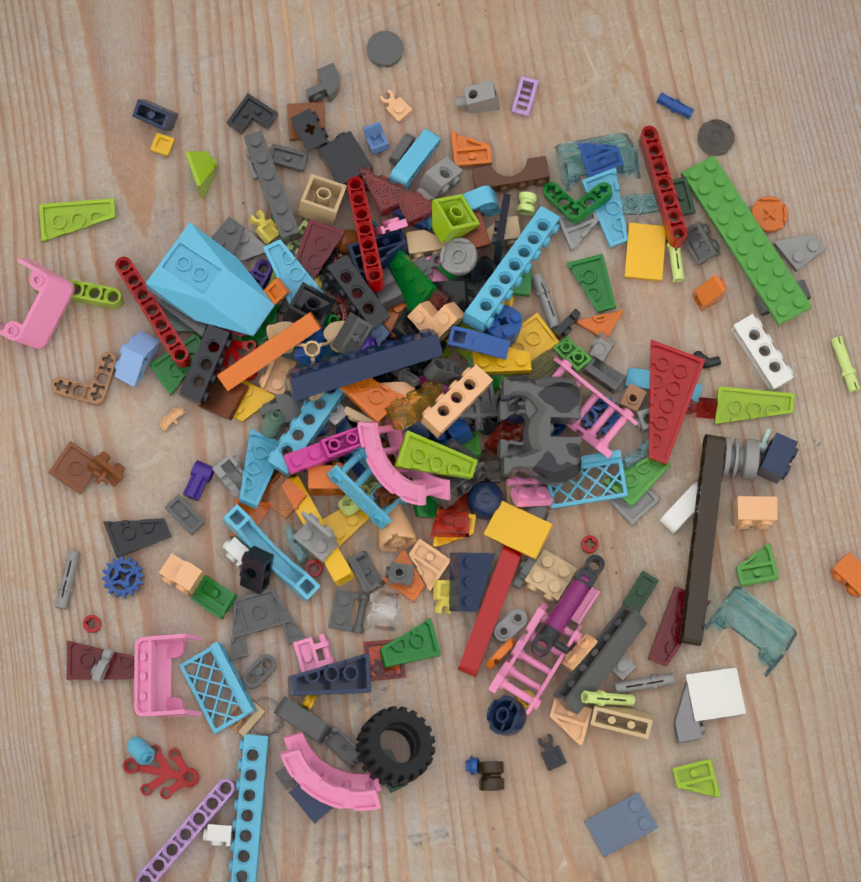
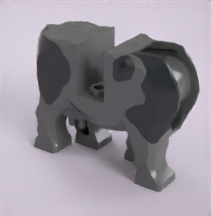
(541, 405)

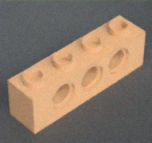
(439, 424)

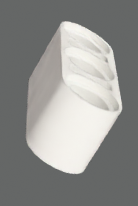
(681, 510)

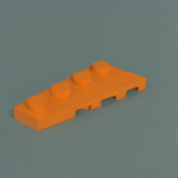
(371, 397)

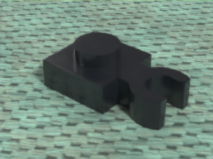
(565, 327)
(552, 755)

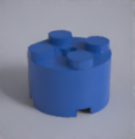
(506, 325)

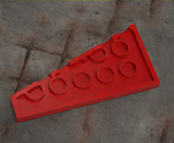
(670, 391)

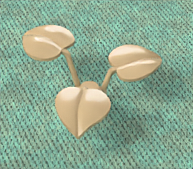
(311, 348)

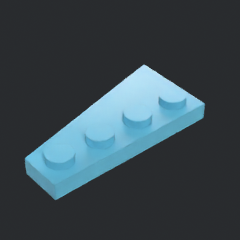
(611, 213)

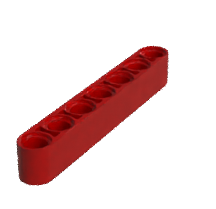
(663, 194)
(369, 256)
(156, 319)
(489, 611)

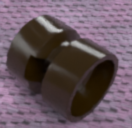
(491, 775)

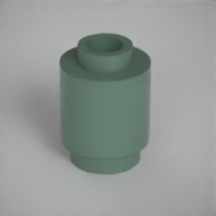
(272, 424)

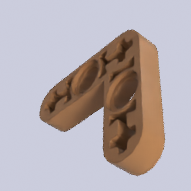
(89, 390)

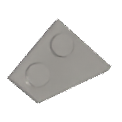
(577, 232)
(249, 247)
(799, 250)

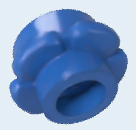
(472, 765)

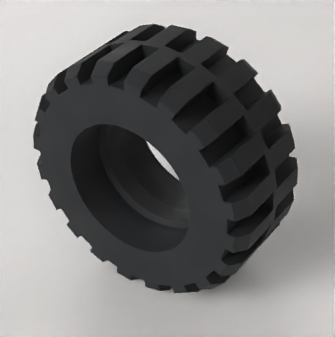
(412, 729)

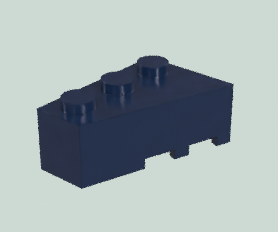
(388, 246)
(468, 579)

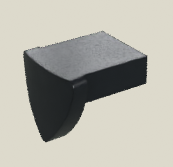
(482, 269)

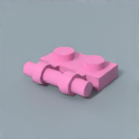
(529, 495)
(307, 655)

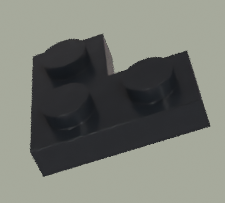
(250, 110)

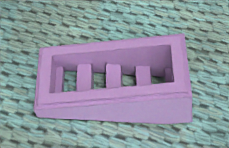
(528, 81)

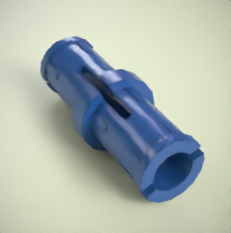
(675, 105)

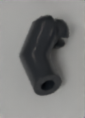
(709, 362)

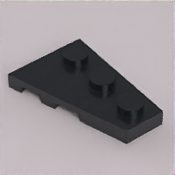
(135, 535)

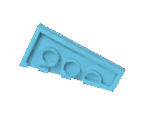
(288, 268)
(256, 468)

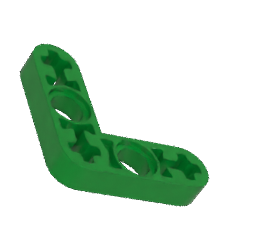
(579, 205)

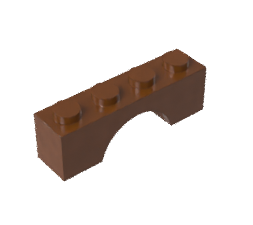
(534, 173)

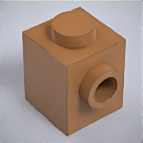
(632, 398)

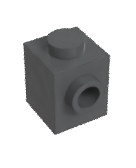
(400, 574)

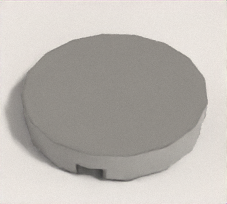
(458, 256)

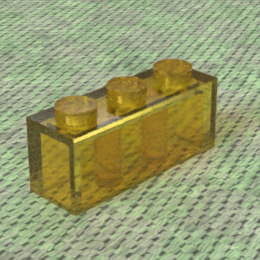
(409, 409)

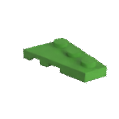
(638, 479)

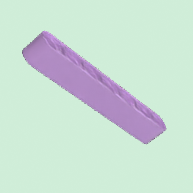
(195, 829)

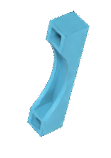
(251, 535)

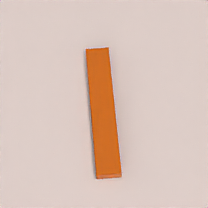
(269, 351)

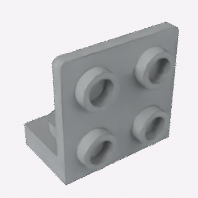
(316, 538)

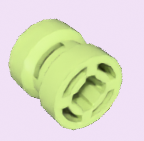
(526, 204)

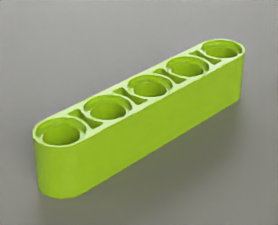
(102, 300)

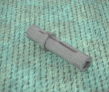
(545, 300)
(65, 588)
(667, 679)

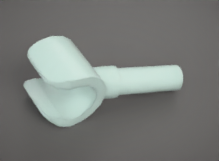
(763, 445)

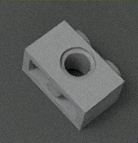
(441, 177)

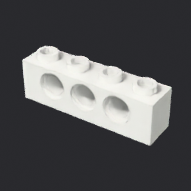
(751, 347)

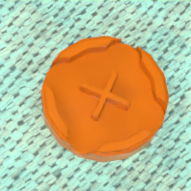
(770, 214)
(500, 654)

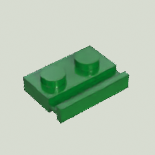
(214, 597)

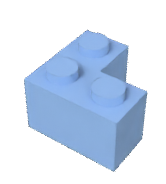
(135, 357)

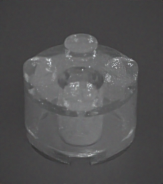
(384, 611)

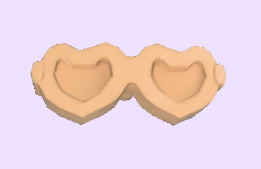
(168, 419)

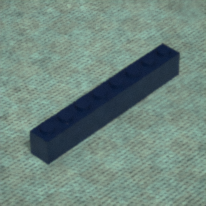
(364, 364)

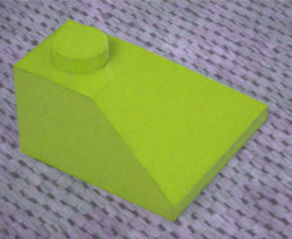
(203, 169)
(452, 217)

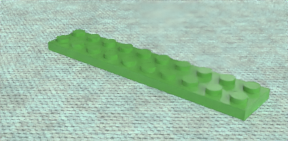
(746, 241)

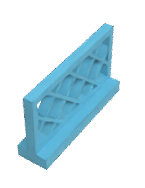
(588, 462)
(232, 678)

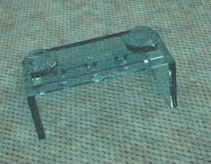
(572, 166)
(755, 624)

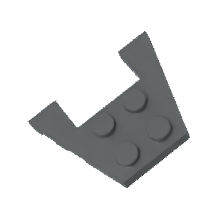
(258, 613)

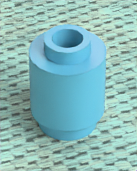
(140, 750)

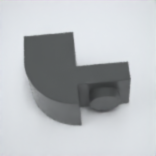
(328, 86)
(285, 405)

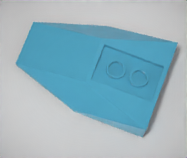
(210, 284)

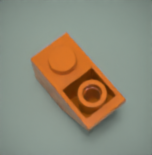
(709, 292)
(849, 574)

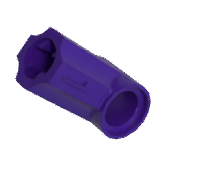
(200, 476)

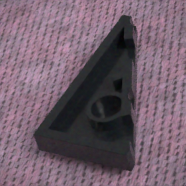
(500, 227)

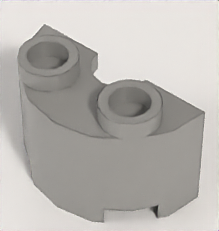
(230, 473)

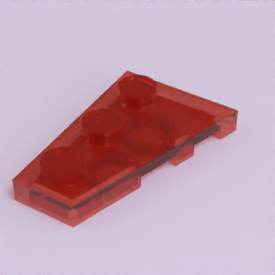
(453, 520)

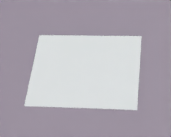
(715, 694)

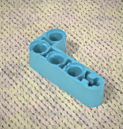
(415, 158)
(480, 199)

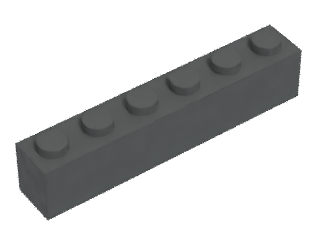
(272, 187)
(601, 659)

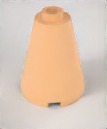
(397, 533)

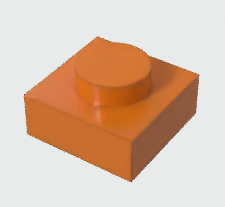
(277, 291)

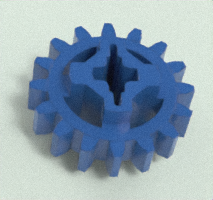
(594, 411)
(130, 574)

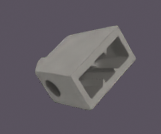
(479, 98)

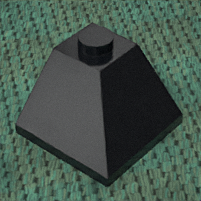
(309, 300)

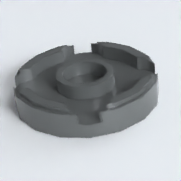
(385, 48)

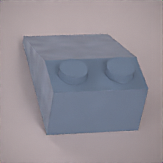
(621, 824)

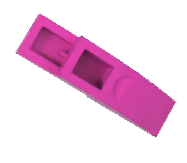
(322, 452)

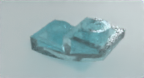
(639, 204)
(631, 459)
(297, 549)

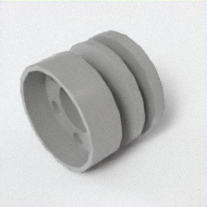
(741, 458)

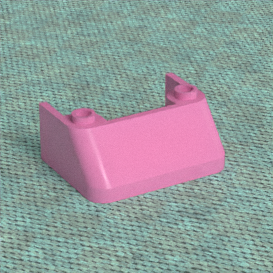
(46, 310)
(154, 676)

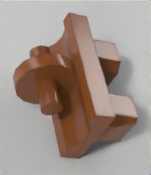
(106, 472)

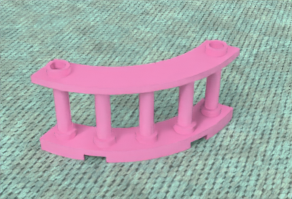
(590, 434)
(410, 491)
(519, 653)
(326, 782)

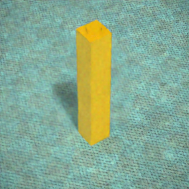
(335, 562)

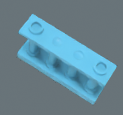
(353, 491)

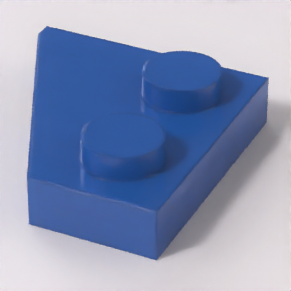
(599, 157)

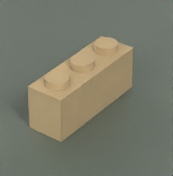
(622, 720)

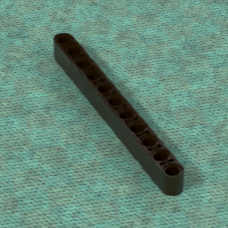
(702, 540)

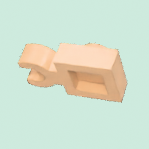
(396, 107)

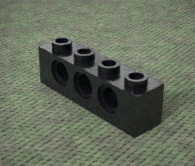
(344, 268)
(211, 337)

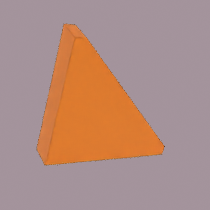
(600, 323)

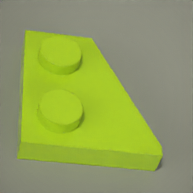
(697, 777)

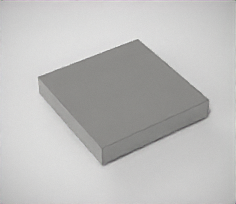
(633, 514)

